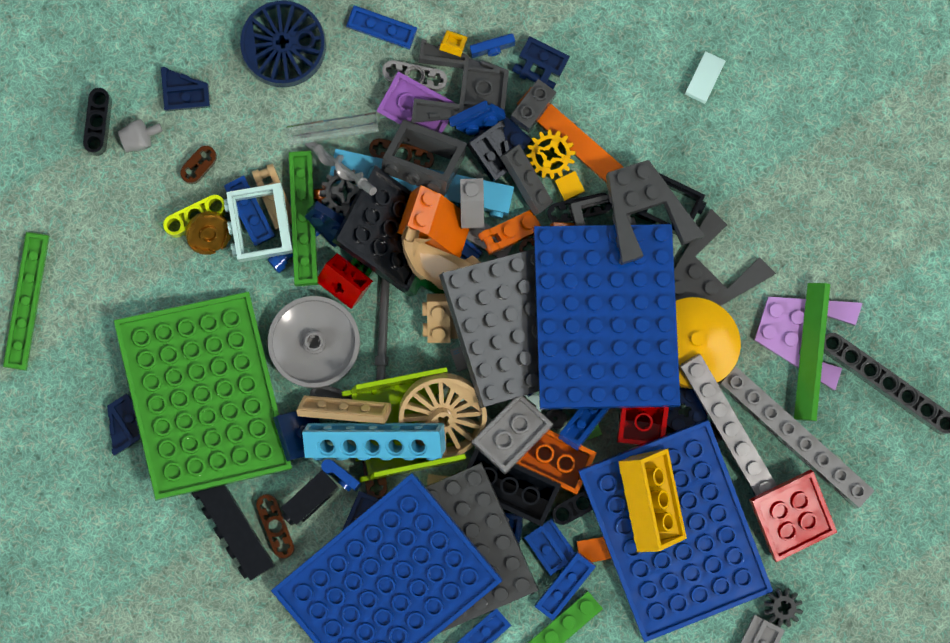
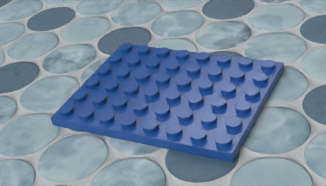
(604, 324)
(389, 574)
(696, 576)

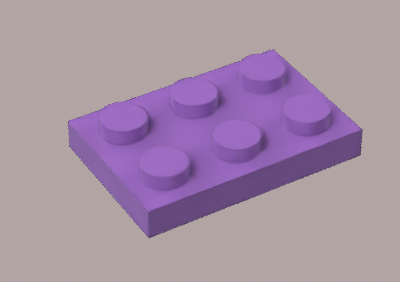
(400, 98)

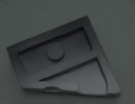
(488, 149)

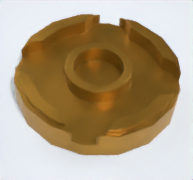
(207, 233)

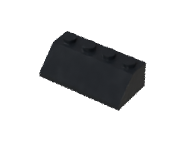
(520, 489)

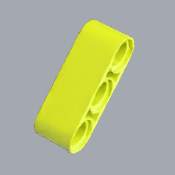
(183, 215)

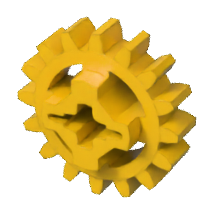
(554, 144)

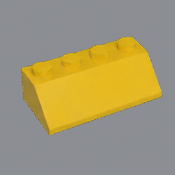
(652, 500)

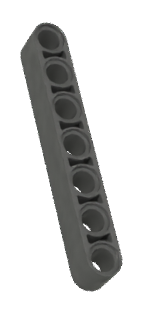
(876, 382)

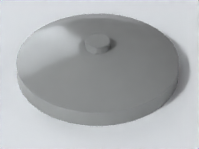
(313, 342)

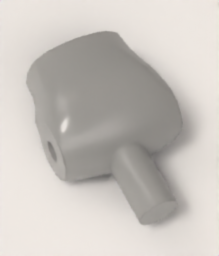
(137, 136)

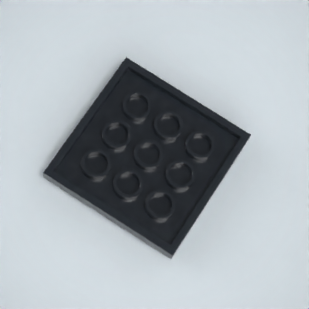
(372, 229)

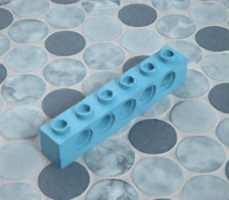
(361, 433)

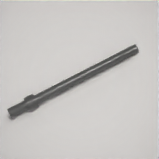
(381, 359)

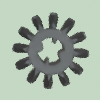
(776, 602)

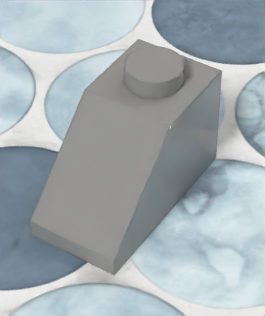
(472, 203)

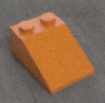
(435, 220)

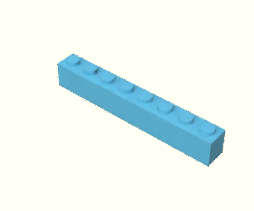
(496, 195)

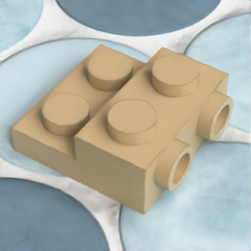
(439, 323)

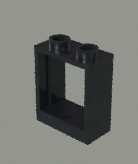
(682, 189)
(309, 499)

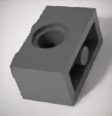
(533, 105)

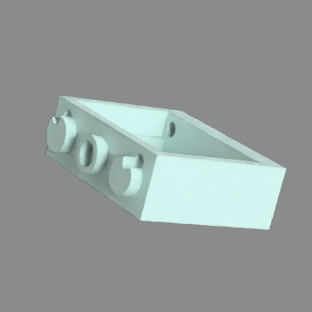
(234, 226)

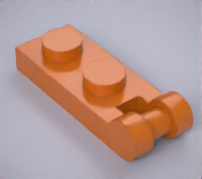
(509, 232)

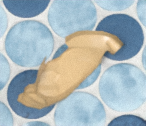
(429, 261)

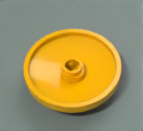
(706, 330)

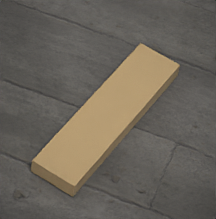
(344, 409)

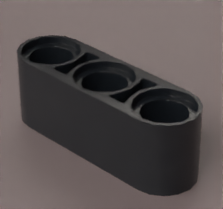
(94, 111)

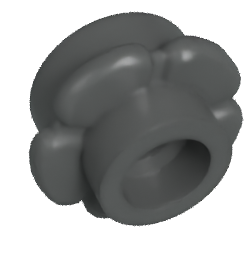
(561, 418)

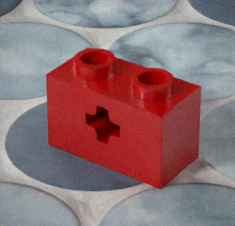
(344, 280)

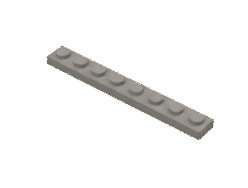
(727, 424)

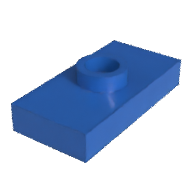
(493, 46)

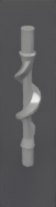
(341, 170)

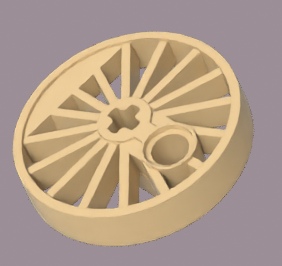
(451, 408)

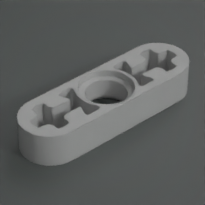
(410, 67)

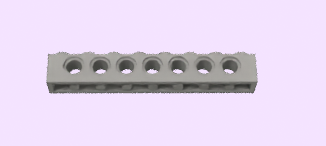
(796, 438)

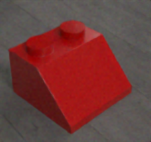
(642, 424)

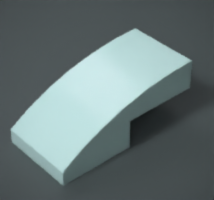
(705, 77)

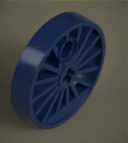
(272, 44)

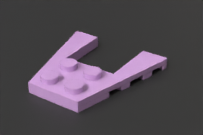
(782, 330)

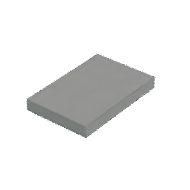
(512, 433)

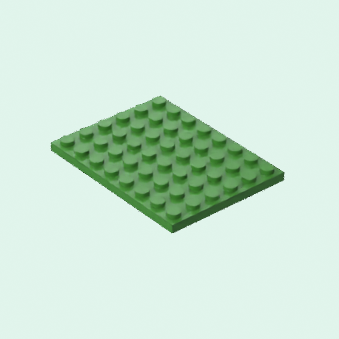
(201, 395)

